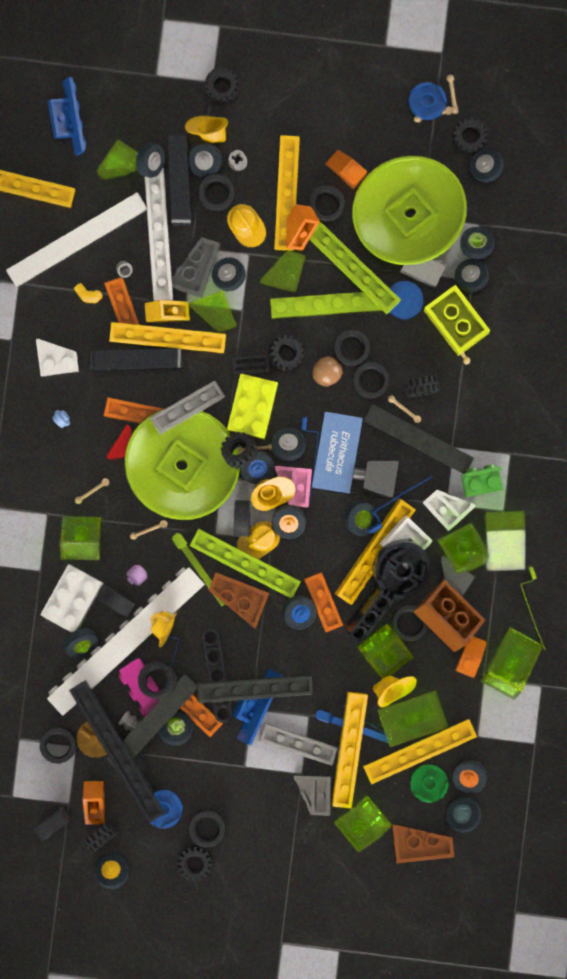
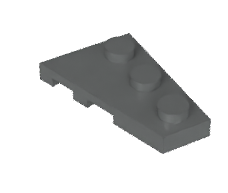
(196, 269)

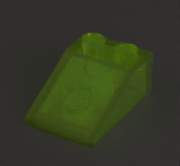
(505, 540)
(512, 664)
(413, 718)

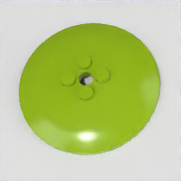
(403, 186)
(176, 492)

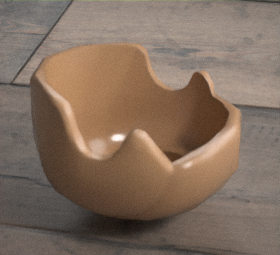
(327, 371)

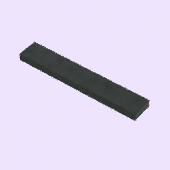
(418, 439)
(254, 688)
(159, 716)

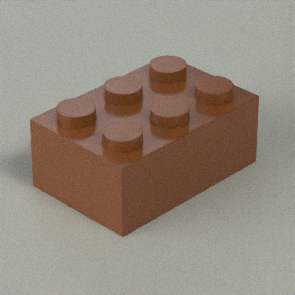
(449, 615)

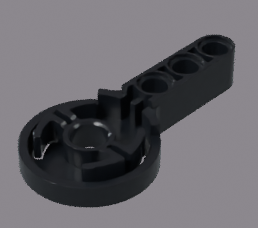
(388, 584)

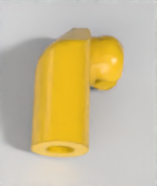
(88, 296)

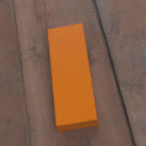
(121, 301)
(128, 410)
(324, 602)
(200, 715)

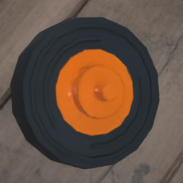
(470, 776)

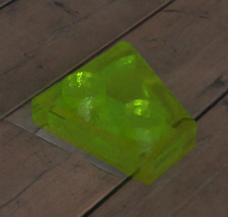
(285, 272)
(215, 311)

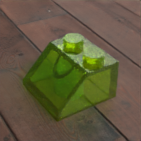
(118, 162)
(80, 538)
(464, 549)
(385, 651)
(363, 824)

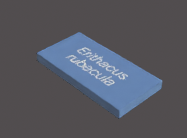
(337, 452)

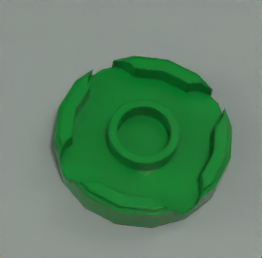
(429, 783)

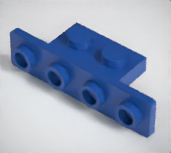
(65, 117)
(252, 713)

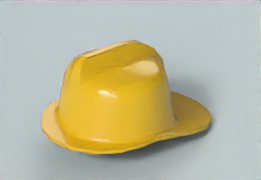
(208, 128)
(246, 225)
(272, 493)
(261, 540)
(161, 625)
(392, 689)

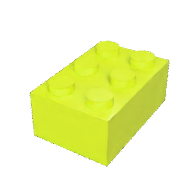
(456, 320)
(252, 406)

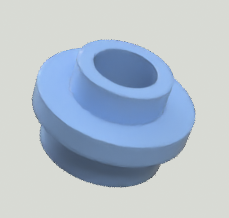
(61, 418)

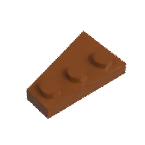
(240, 597)
(420, 845)

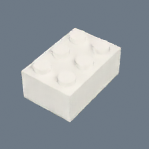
(72, 598)

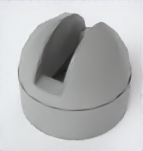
(124, 271)

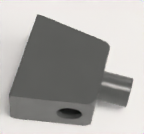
(378, 477)

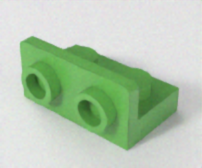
(482, 481)

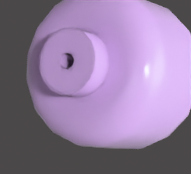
(136, 575)

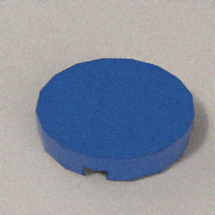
(427, 101)
(410, 297)
(172, 806)

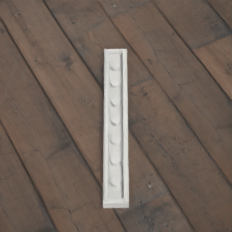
(158, 238)
(76, 239)

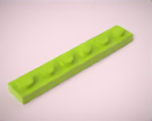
(354, 268)
(322, 305)
(245, 563)

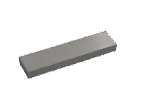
(187, 407)
(298, 744)

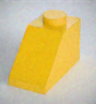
(167, 311)

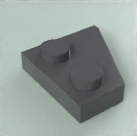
(316, 793)

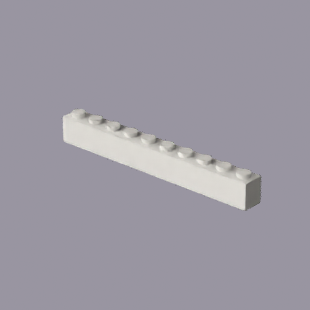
(126, 640)

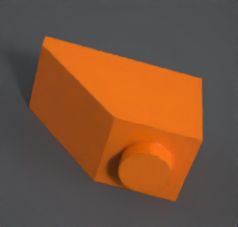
(346, 168)
(300, 226)
(471, 657)
(94, 802)

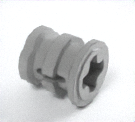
(241, 165)
(129, 721)

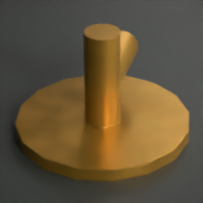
(88, 742)

